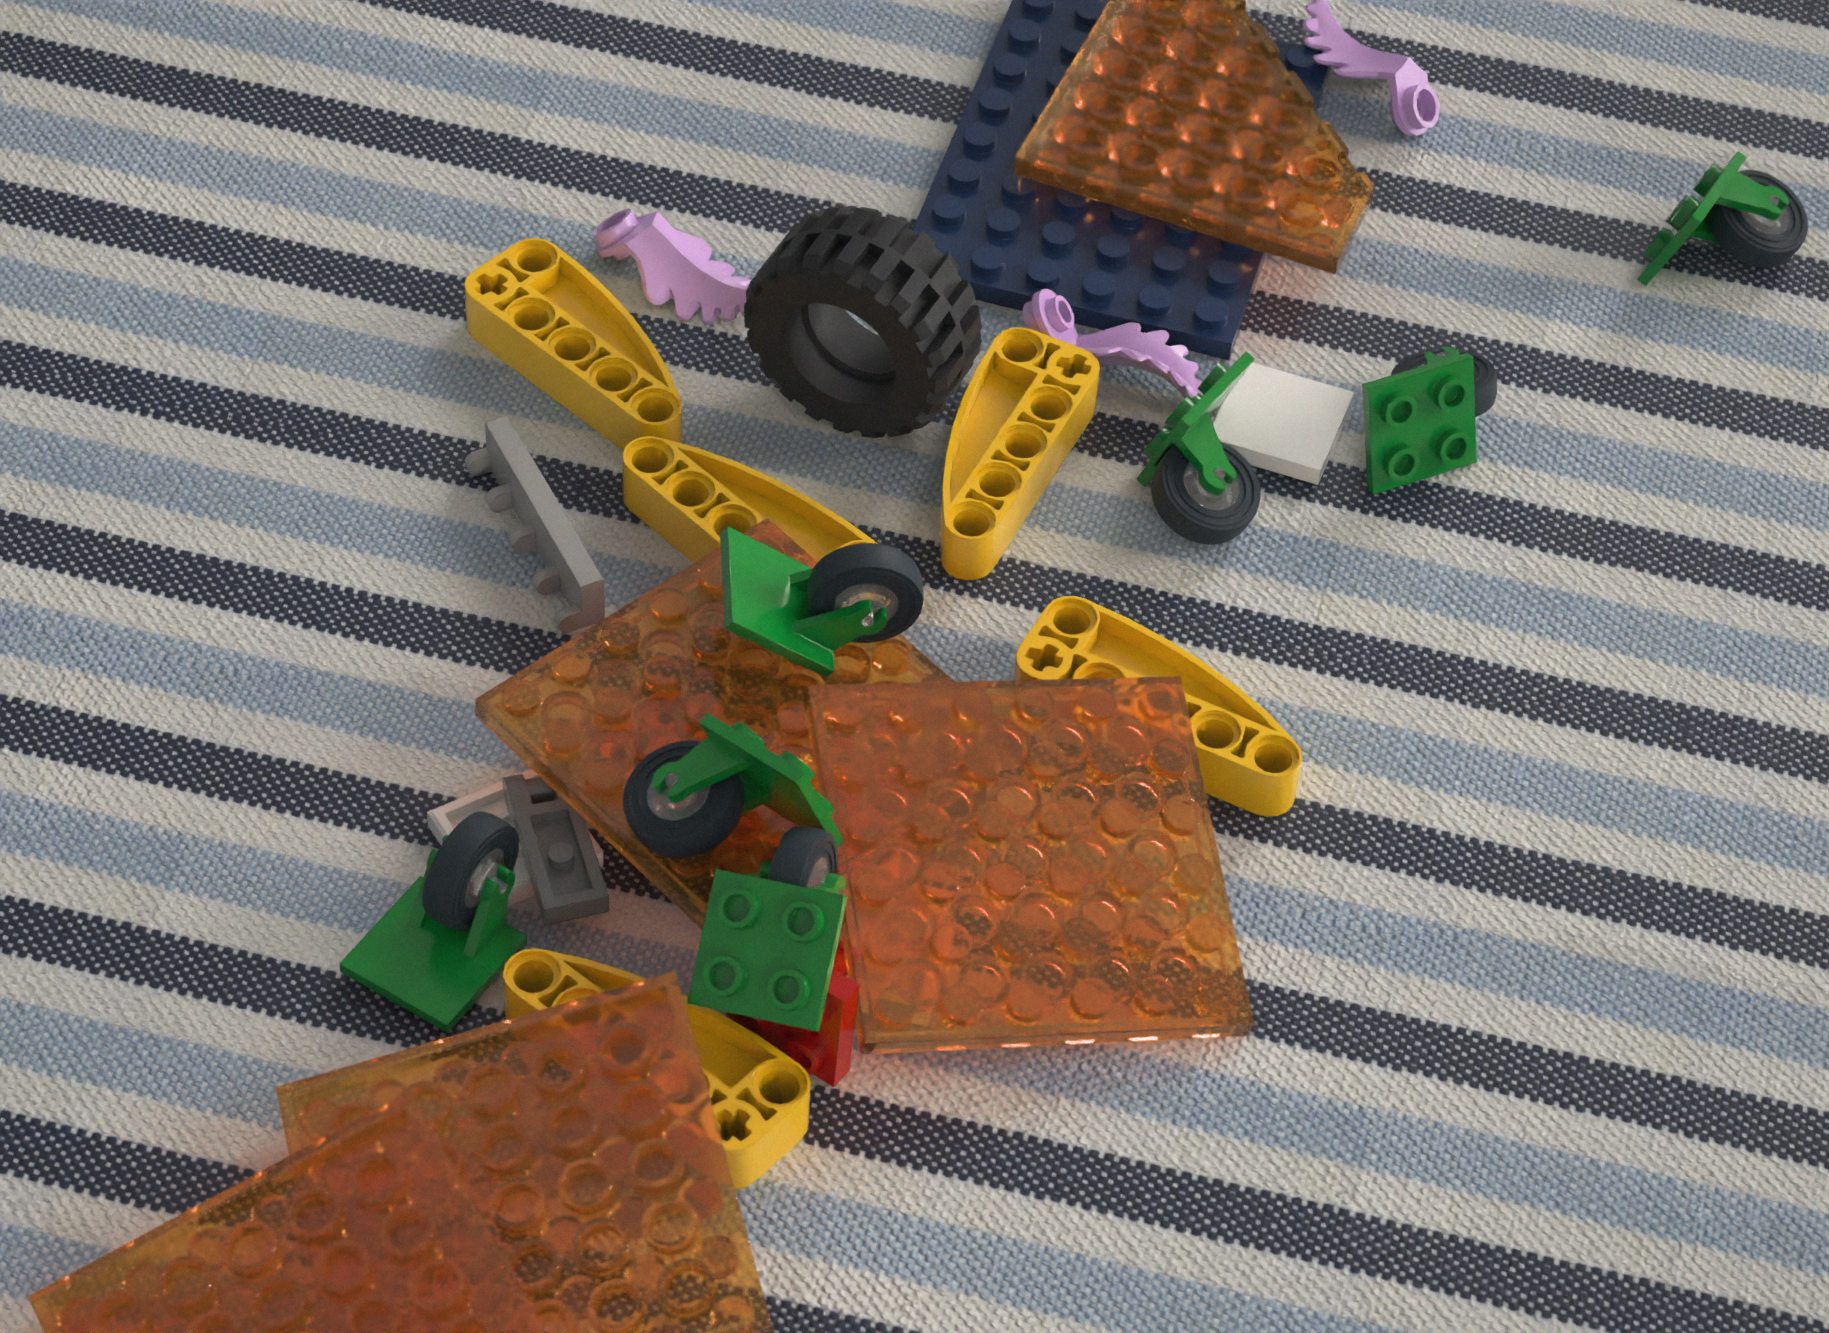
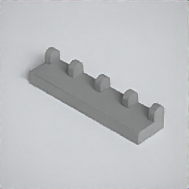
(543, 524)

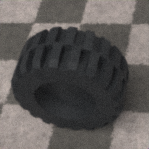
(892, 283)

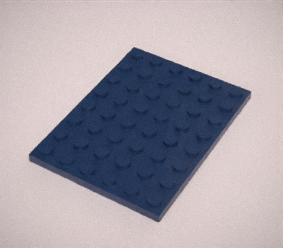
(1033, 236)

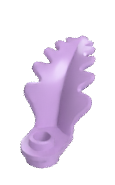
(1412, 103)
(673, 266)
(1114, 346)

